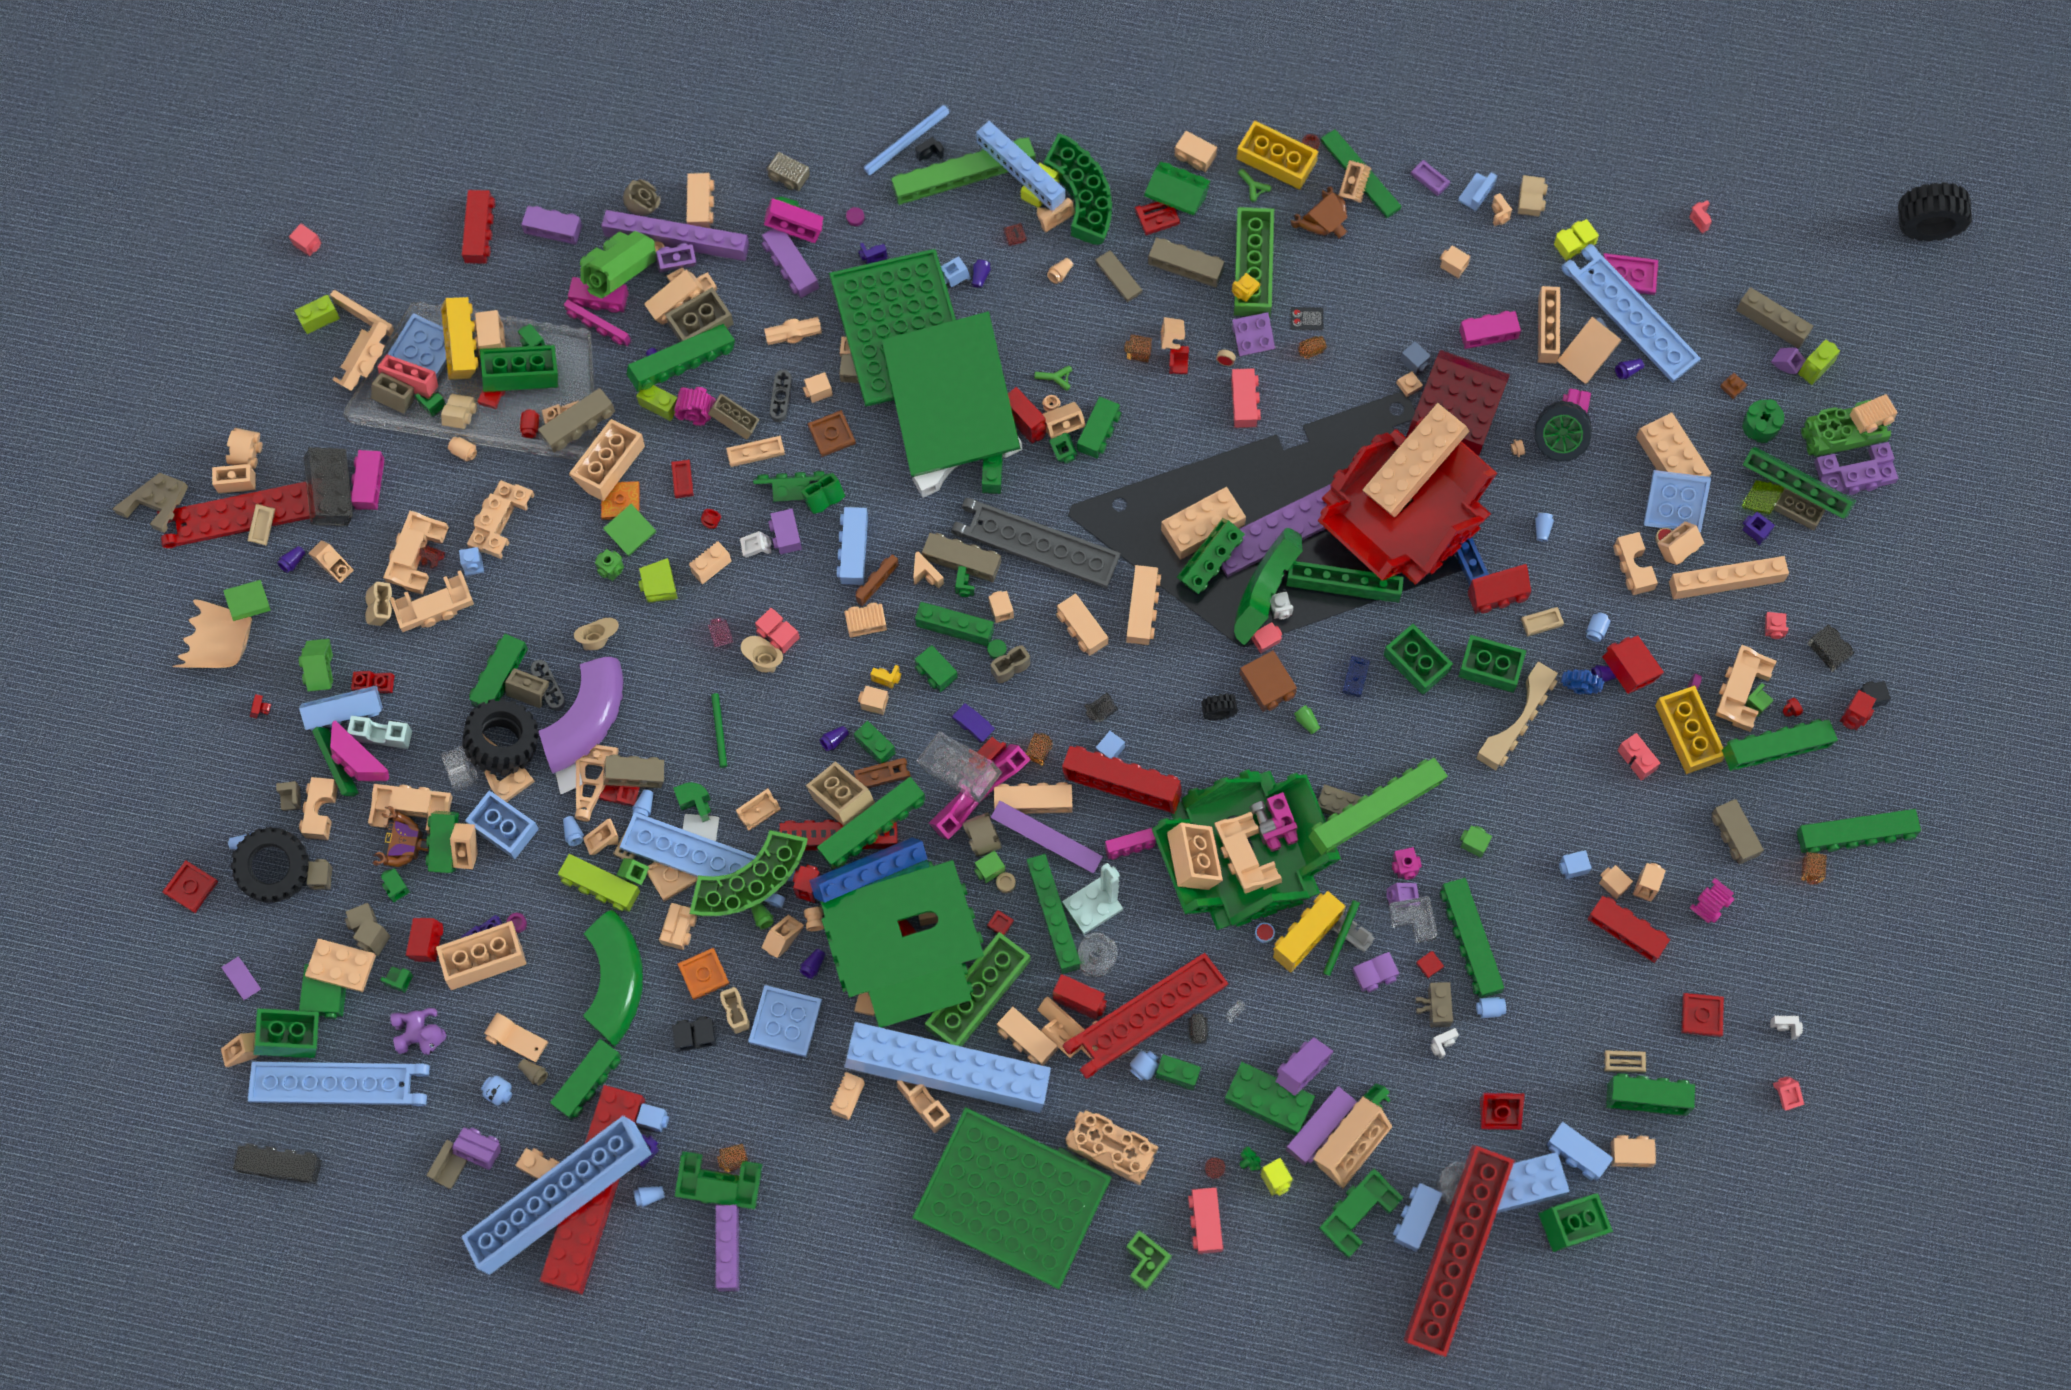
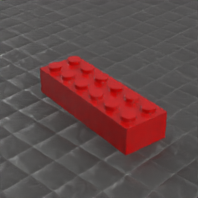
(1122, 779)

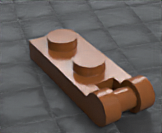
(883, 773)

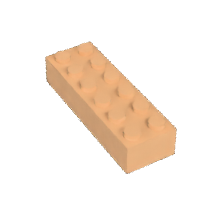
(1416, 460)

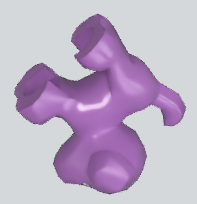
(427, 1037)

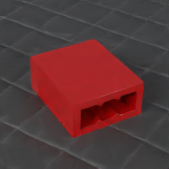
(1027, 416)
(1632, 664)
(1079, 997)

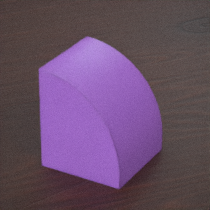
(1788, 360)

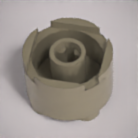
(982, 834)

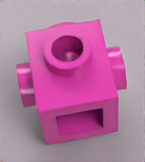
(1406, 863)

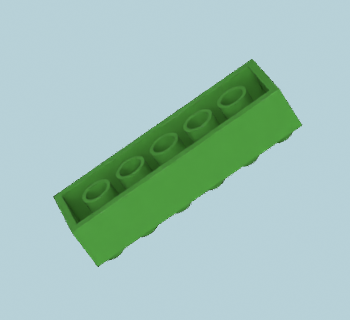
(1255, 258)
(990, 980)

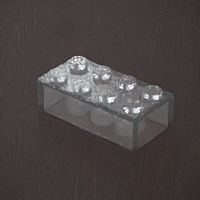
(959, 767)

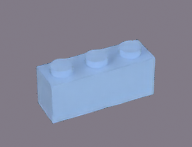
(1579, 1152)
(1417, 1216)

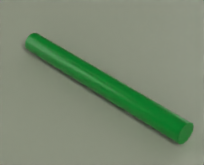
(719, 730)
(1341, 937)

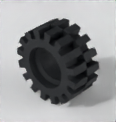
(1219, 707)

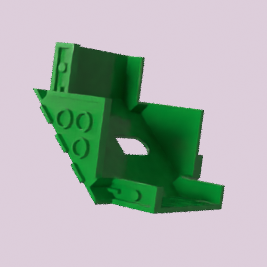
(1293, 862)
(908, 972)

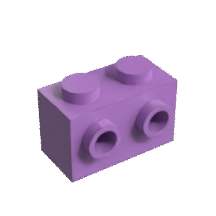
(675, 258)

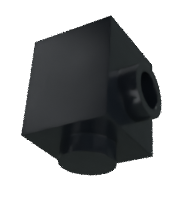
(1878, 691)

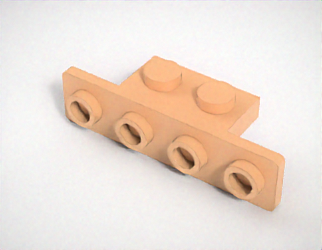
(1061, 1025)

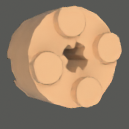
(243, 447)

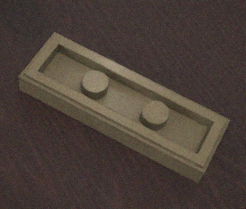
(1118, 276)

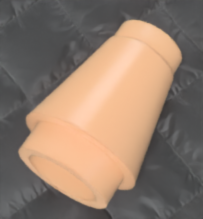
(1059, 270)

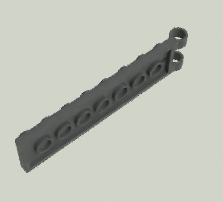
(1038, 543)

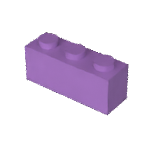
(551, 224)
(1303, 1065)

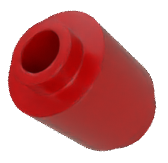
(529, 423)

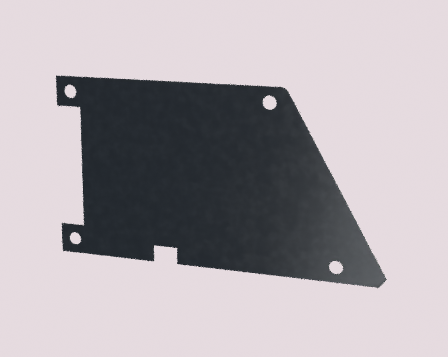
(1261, 481)

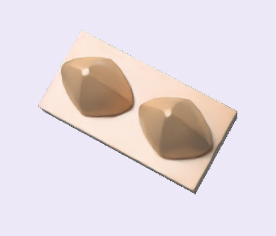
(1050, 219)

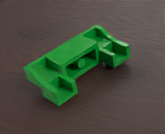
(717, 1186)
(1355, 1207)

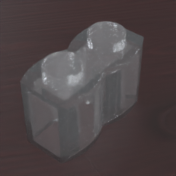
(459, 769)

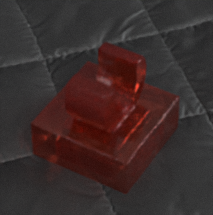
(432, 554)

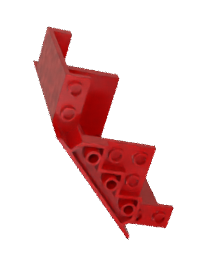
(1427, 530)

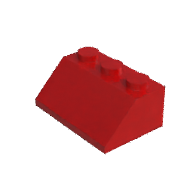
(1500, 589)

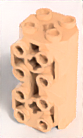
(1111, 1146)

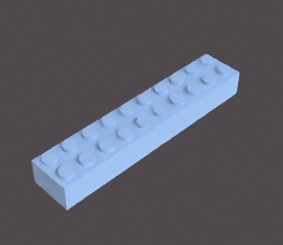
(947, 1067)
(556, 1195)

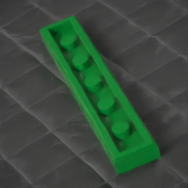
(1374, 188)

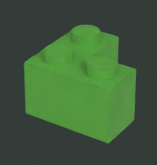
(316, 665)
(1151, 1258)

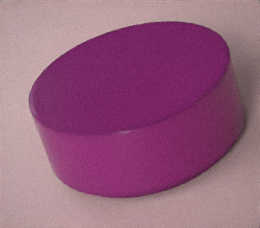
(855, 216)
(1695, 681)
(519, 922)

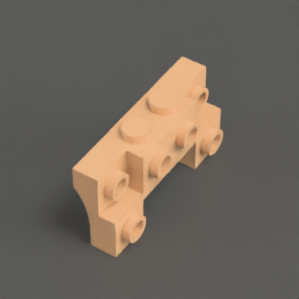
(363, 354)
(495, 515)
(406, 557)
(433, 607)
(1738, 686)
(406, 800)
(1241, 856)

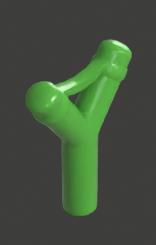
(1253, 185)
(1056, 377)

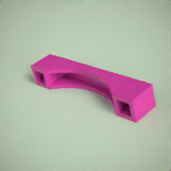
(953, 816)

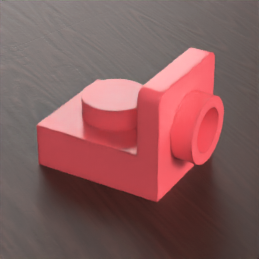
(1700, 217)
(1775, 625)
(1789, 1093)

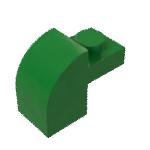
(693, 795)

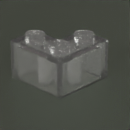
(1415, 912)

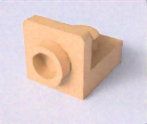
(1502, 210)

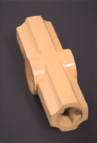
(792, 331)

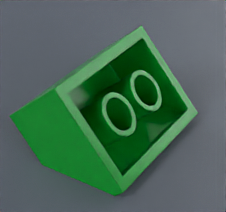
(1177, 188)

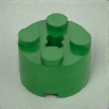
(1763, 420)

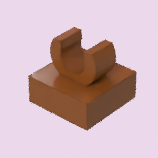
(1733, 386)

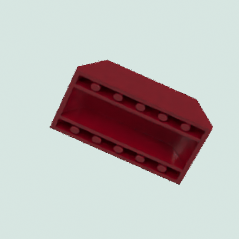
(1467, 392)

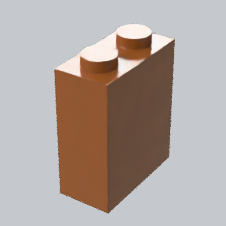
(1268, 681)

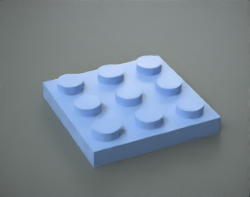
(421, 344)
(1676, 499)
(785, 1021)

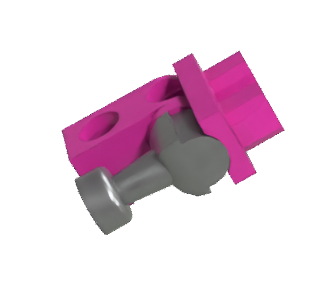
(1279, 826)

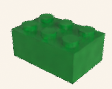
(1417, 659)
(1492, 663)
(286, 1033)

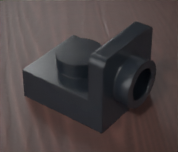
(927, 149)

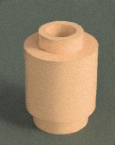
(462, 448)

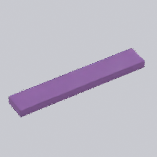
(1046, 836)

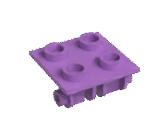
(1253, 334)

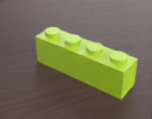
(598, 883)

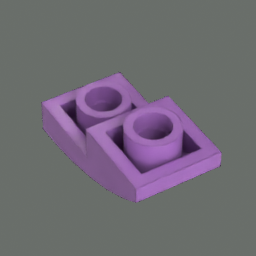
(241, 978)

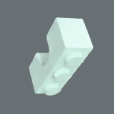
(392, 735)

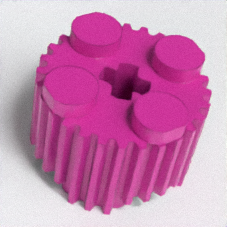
(694, 405)
(1712, 901)

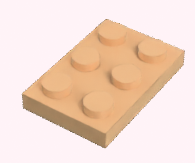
(340, 965)

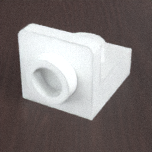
(755, 544)
(1281, 606)
(1783, 1023)
(1446, 1039)

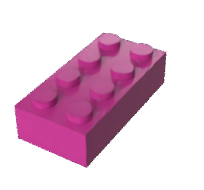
(1130, 843)

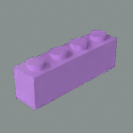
(790, 262)
(1321, 1126)
(727, 1248)

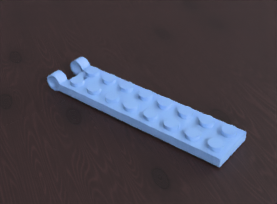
(1632, 314)
(685, 851)
(335, 1083)

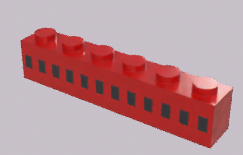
(820, 831)

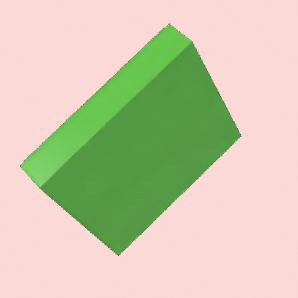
(629, 530)
(246, 600)

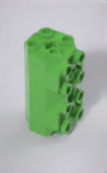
(619, 262)
(1836, 432)

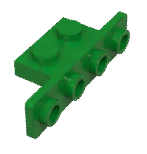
(788, 487)

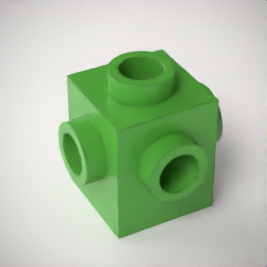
(609, 564)

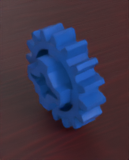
(1582, 681)

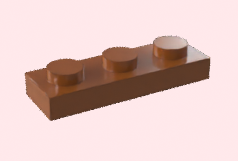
(876, 579)

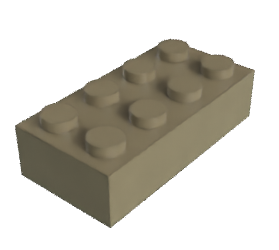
(733, 416)
(1799, 509)
(1335, 800)

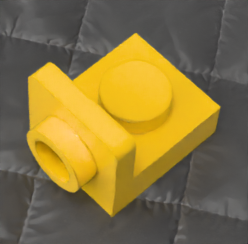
(1245, 287)
(883, 677)

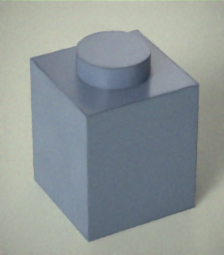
(1415, 358)

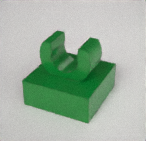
(1377, 1094)

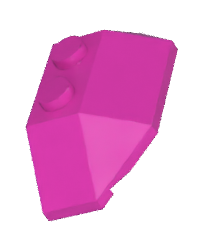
(355, 757)

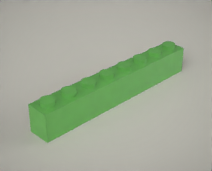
(951, 174)
(1377, 806)

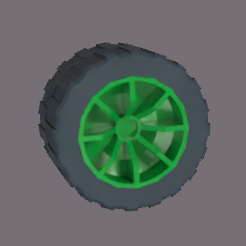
(1563, 431)

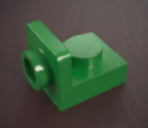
(962, 587)

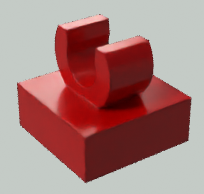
(258, 707)

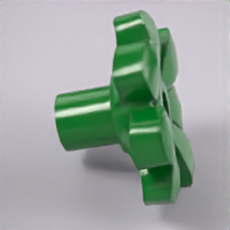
(1250, 1159)

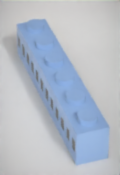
(1020, 166)

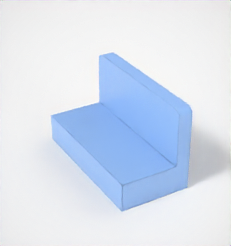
(1477, 190)

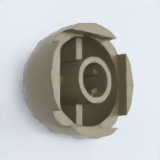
(641, 198)

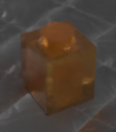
(1138, 348)
(1039, 748)
(1814, 868)
(732, 1157)

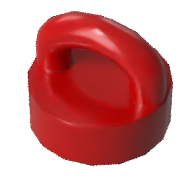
(710, 516)
(1794, 707)

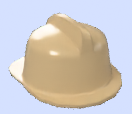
(596, 634)
(761, 653)

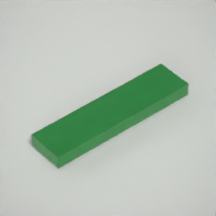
(342, 779)

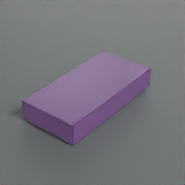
(1430, 177)

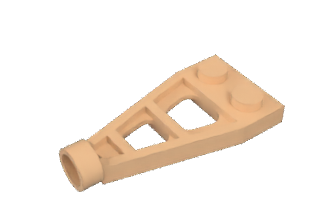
(595, 757)
(510, 785)

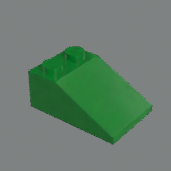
(1575, 1222)

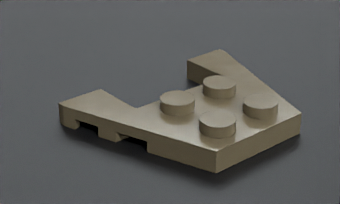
(160, 494)

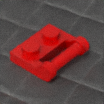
(1157, 220)

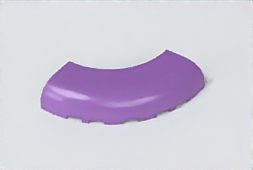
(588, 717)

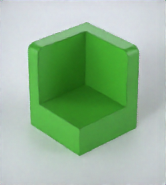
(1759, 700)

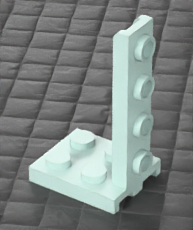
(1095, 901)

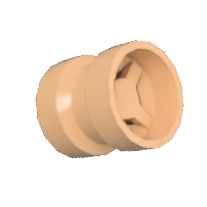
(814, 920)

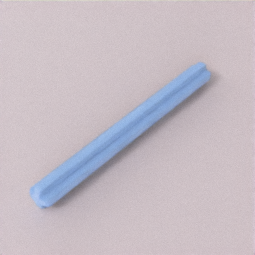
(906, 140)

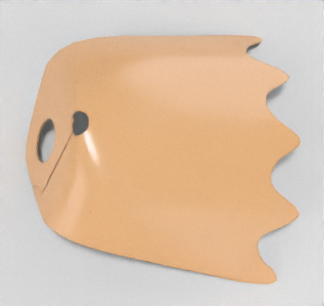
(217, 638)

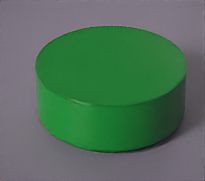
(996, 648)

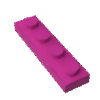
(603, 327)

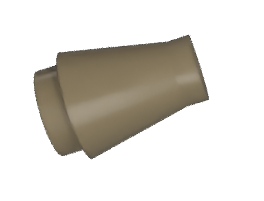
(534, 1072)

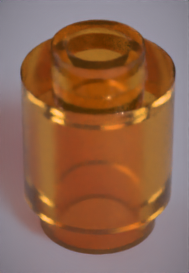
(1312, 347)

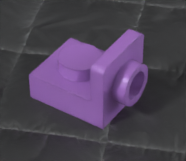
(1402, 892)

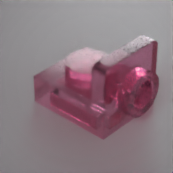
(720, 632)

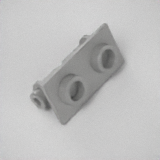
(1360, 939)

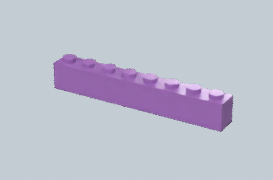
(671, 234)

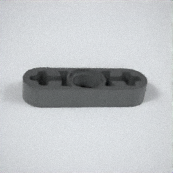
(783, 403)
(554, 690)

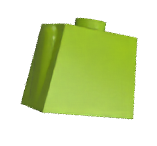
(1819, 362)
(658, 581)

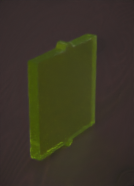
(1763, 497)

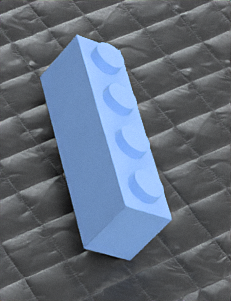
(853, 546)
(341, 707)

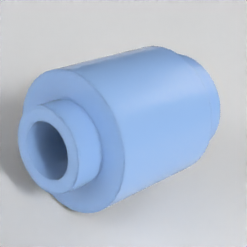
(1597, 627)
(1491, 1007)

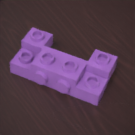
(1859, 476)

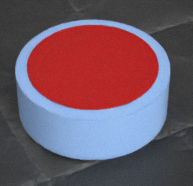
(1264, 933)

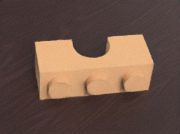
(1638, 578)
(319, 792)
(927, 1107)

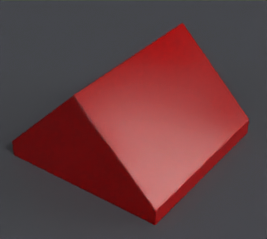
(1501, 1110)

